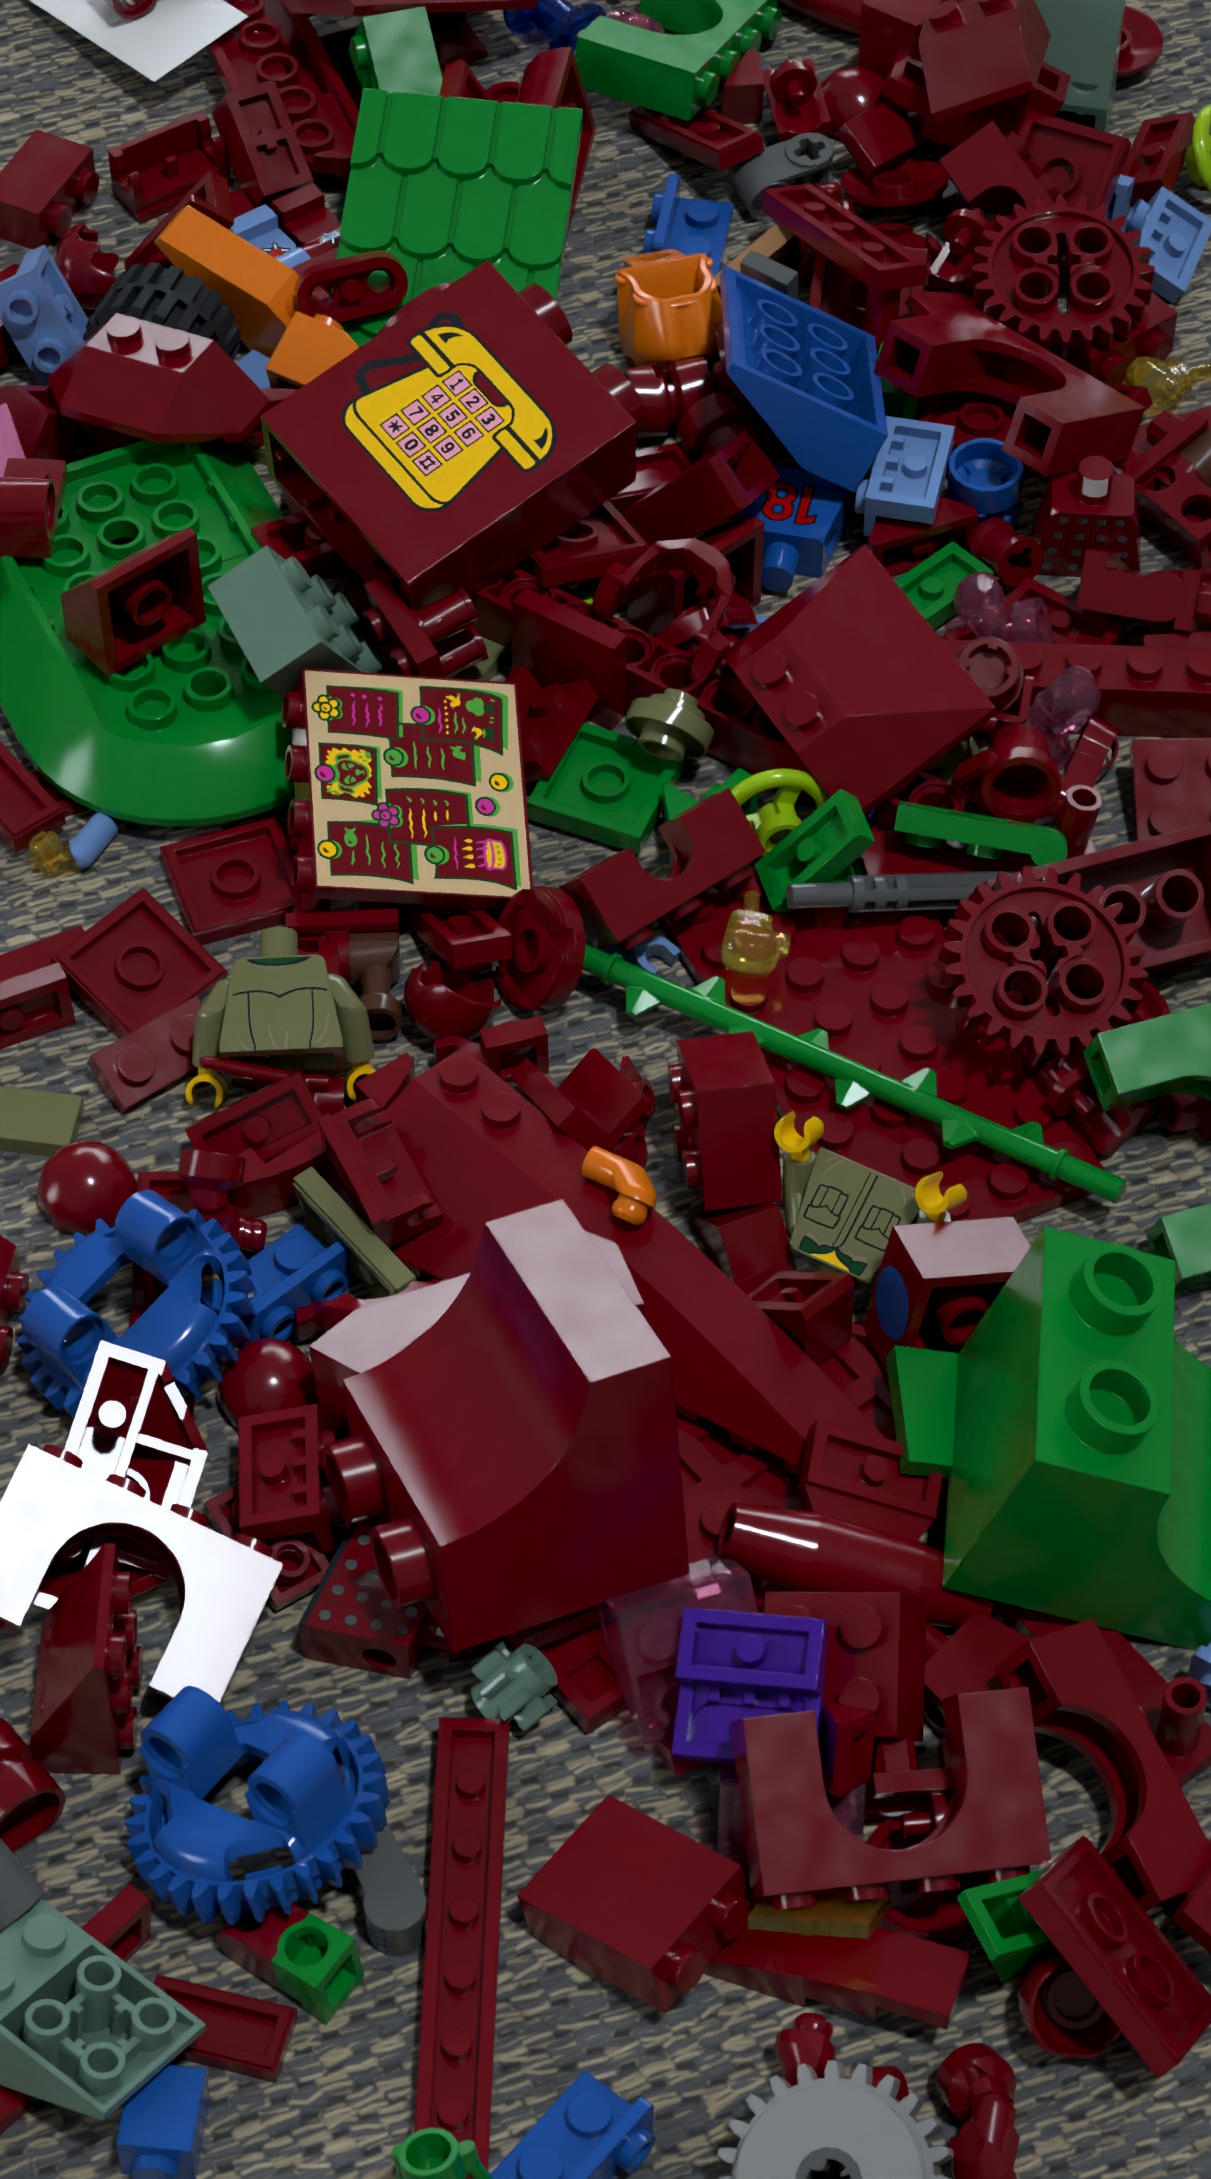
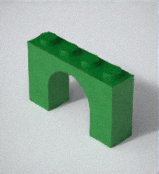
(670, 70)
(1152, 1061)

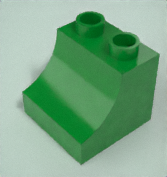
(1084, 1447)

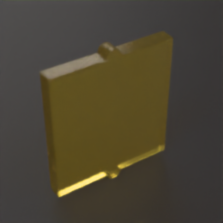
(829, 1917)

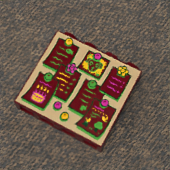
(406, 790)

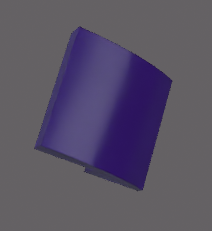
(743, 1668)

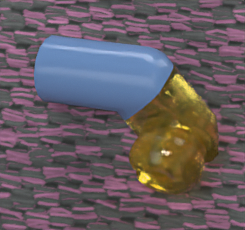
(73, 854)

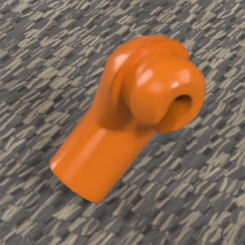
(624, 1177)

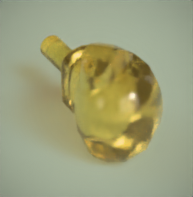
(1165, 379)
(749, 941)

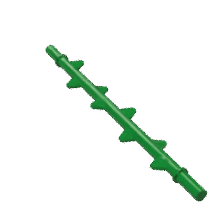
(852, 1080)

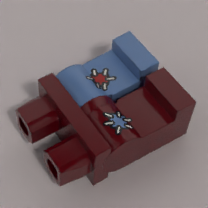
(295, 231)

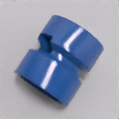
(986, 479)

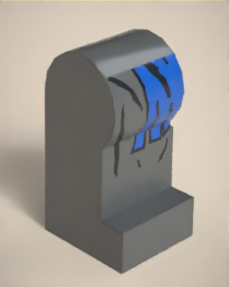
(389, 1897)

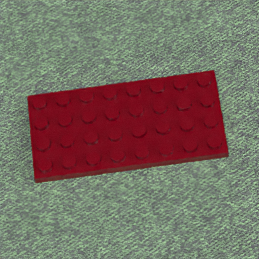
(882, 1003)

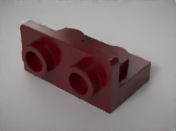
(549, 720)
(285, 1476)

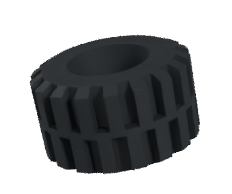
(169, 300)

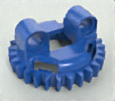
(189, 1336)
(293, 1796)

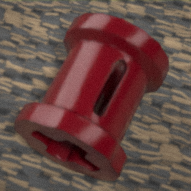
(1008, 554)

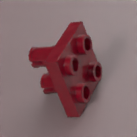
(414, 638)

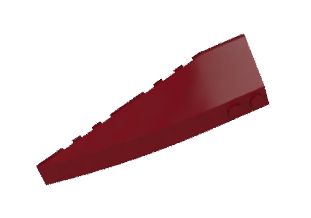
(498, 1155)

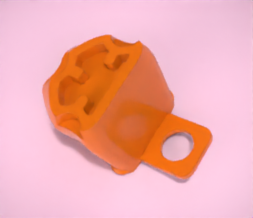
(667, 308)

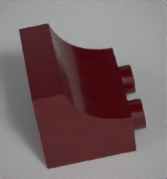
(519, 1443)

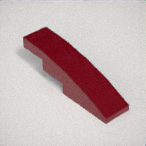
(847, 1972)

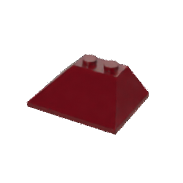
(859, 682)

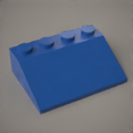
(805, 378)

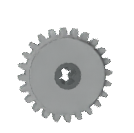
(832, 2123)

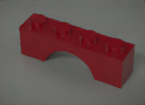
(1088, 1704)

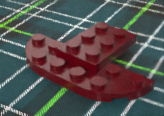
(310, 74)

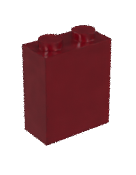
(637, 1903)

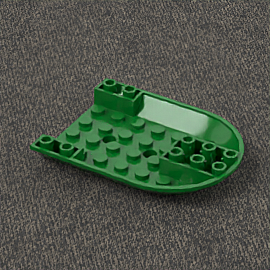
(185, 727)

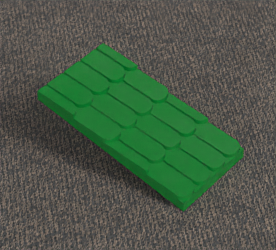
(457, 188)

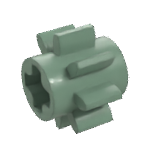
(514, 1684)

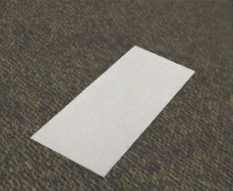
(156, 40)

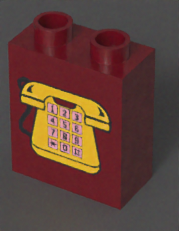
(455, 440)

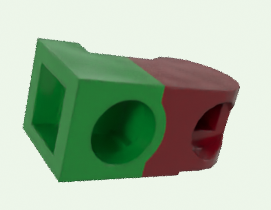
(297, 1956)

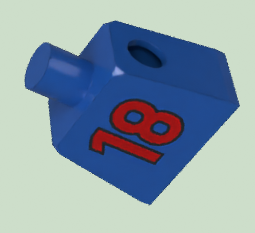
(800, 526)

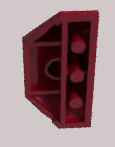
(157, 385)
(135, 1428)

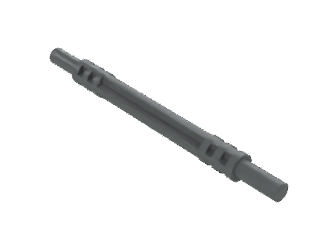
(889, 891)

